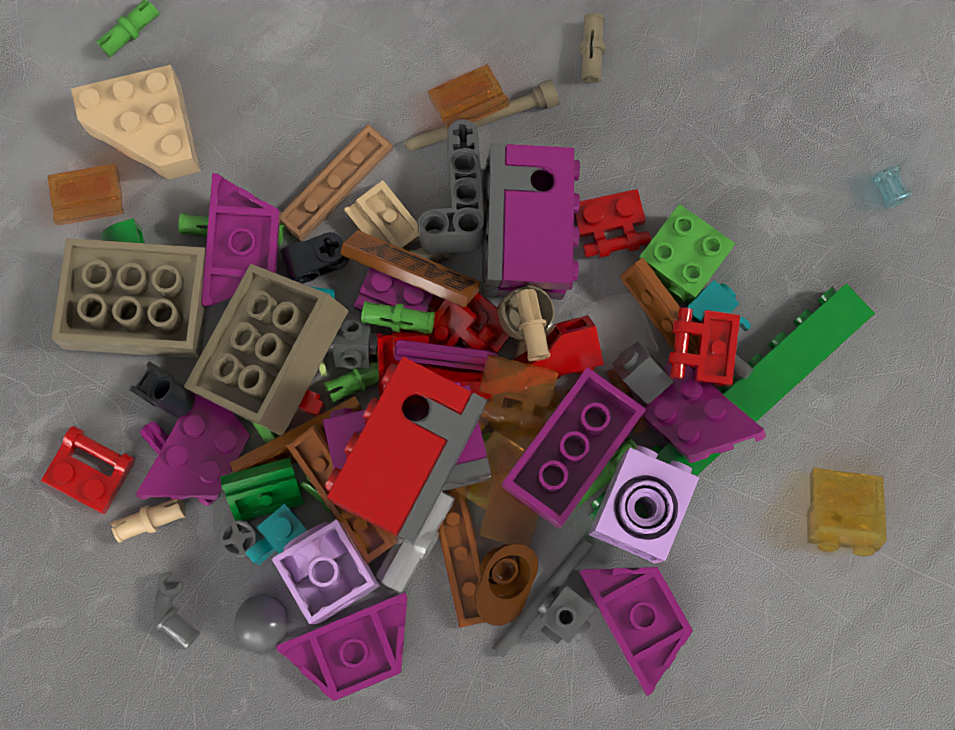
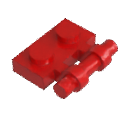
(611, 214)
(454, 323)
(715, 350)

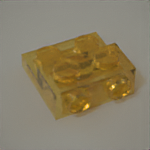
(846, 511)

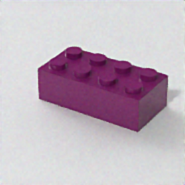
(573, 448)

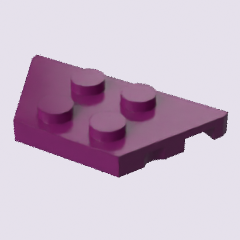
(238, 234)
(698, 418)
(196, 454)
(640, 617)
(353, 649)

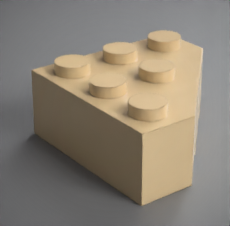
(142, 119)

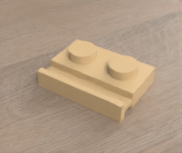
(384, 217)

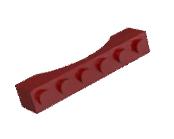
(572, 349)

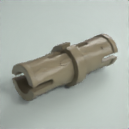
(592, 66)

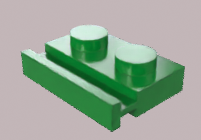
(262, 489)

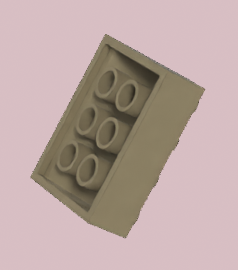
(131, 298)
(267, 348)

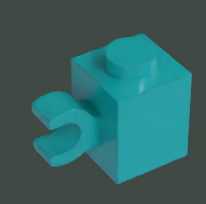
(716, 298)
(278, 531)

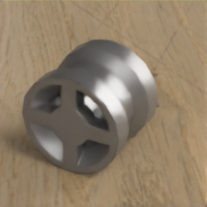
(233, 539)

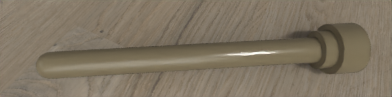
(543, 96)

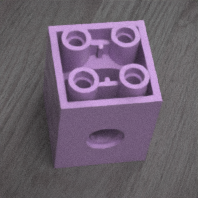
(663, 491)
(324, 571)

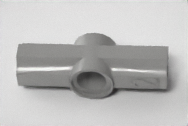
(404, 558)

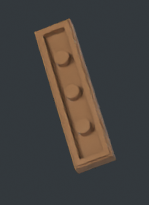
(335, 183)

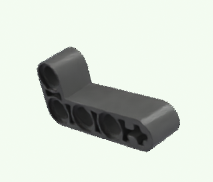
(462, 185)

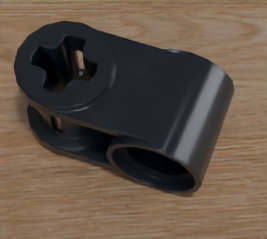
(310, 258)
(164, 391)

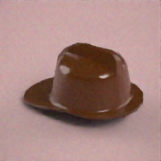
(505, 582)

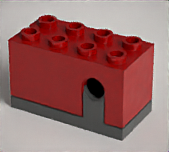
(402, 464)

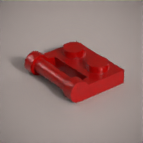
(82, 480)

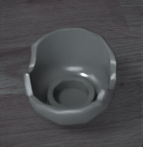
(261, 623)

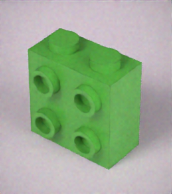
(686, 254)

